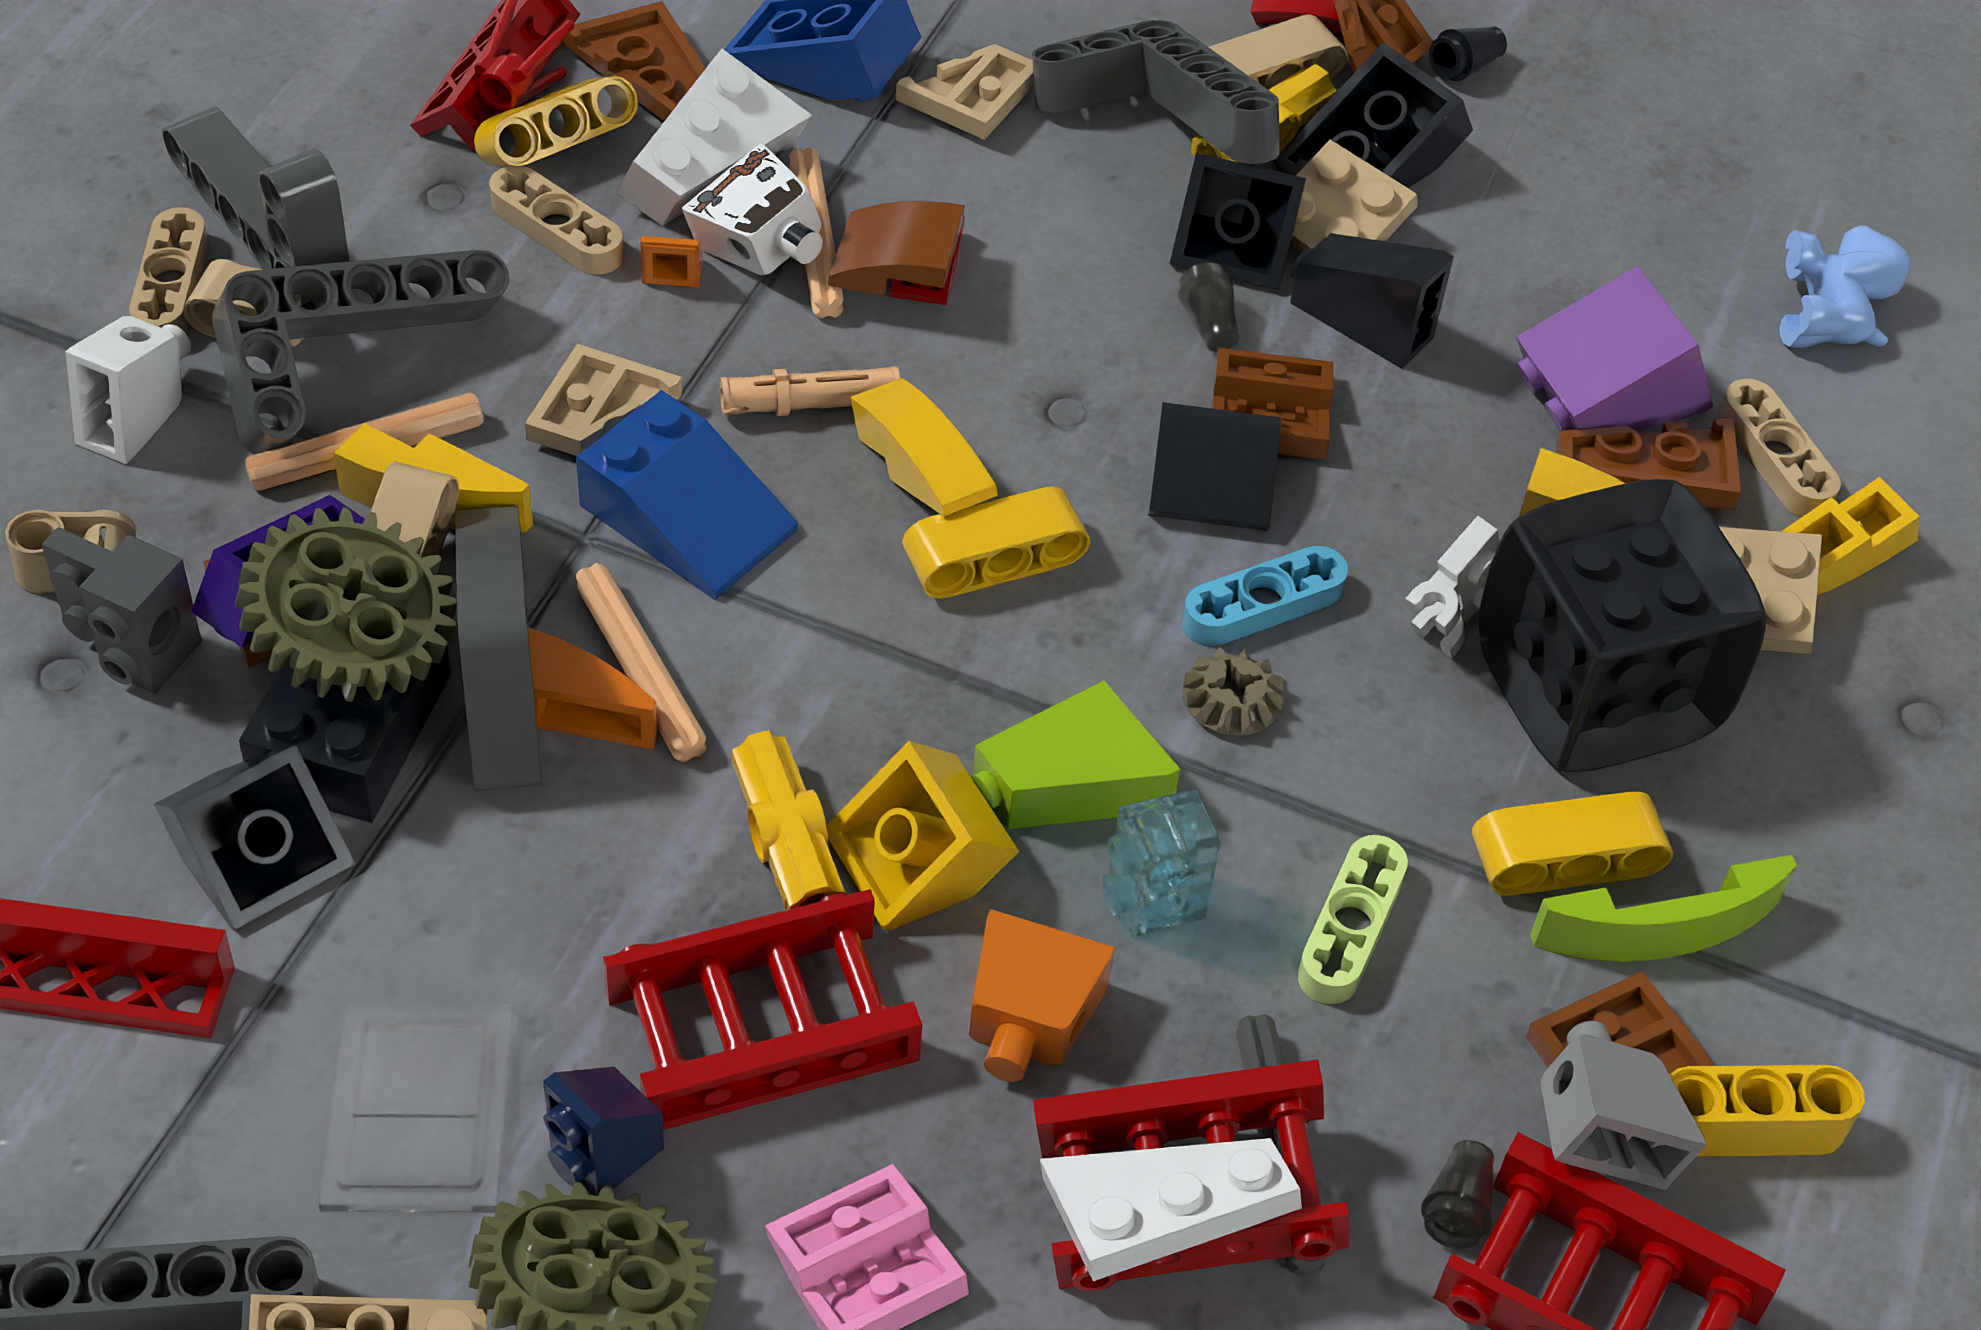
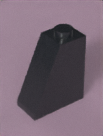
(1374, 292)

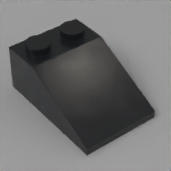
(1387, 117)

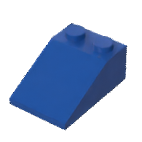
(828, 45)
(682, 495)

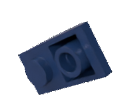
(599, 1127)

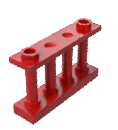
(778, 1067)
(1214, 1110)
(1601, 1216)

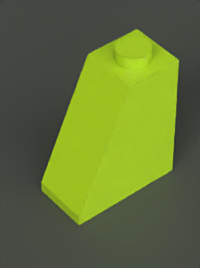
(1072, 763)

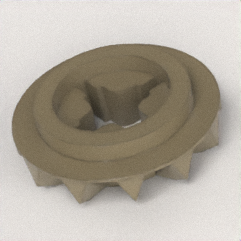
(1219, 707)

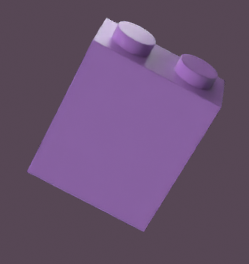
(1616, 360)

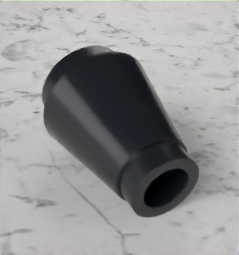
(1465, 50)

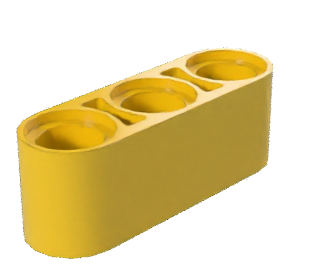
(580, 116)
(995, 542)
(1571, 843)
(1787, 1103)

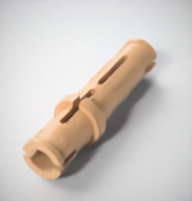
(799, 391)

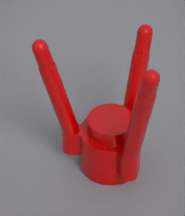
(508, 78)

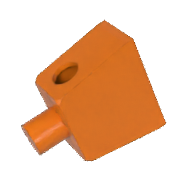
(1034, 992)

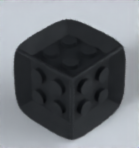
(1619, 624)

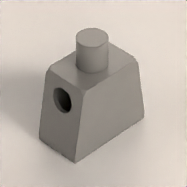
(1617, 1110)

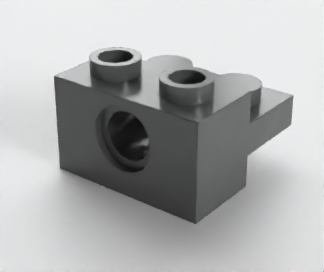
(127, 602)

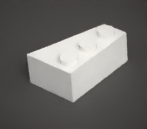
(708, 133)

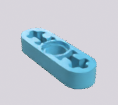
(1250, 616)

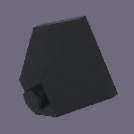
(1238, 219)
(255, 834)

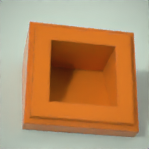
(671, 261)

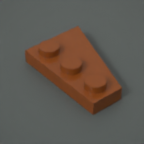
(643, 49)
(1696, 458)

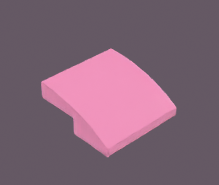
(867, 1256)

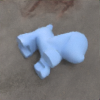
(1841, 286)

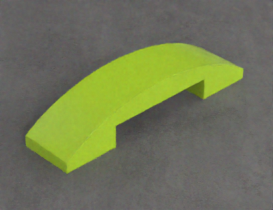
(1592, 929)

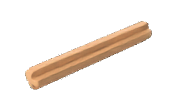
(824, 299)
(316, 454)
(641, 661)

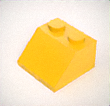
(920, 836)

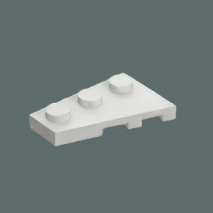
(1166, 1199)

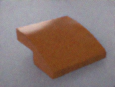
(897, 242)
(1279, 387)

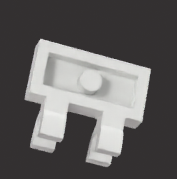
(1455, 586)

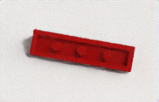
(458, 97)
(110, 947)

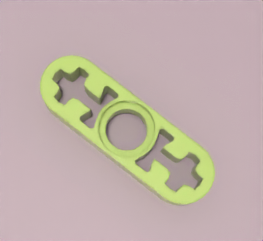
(1356, 944)

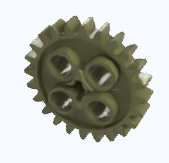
(346, 604)
(589, 1265)

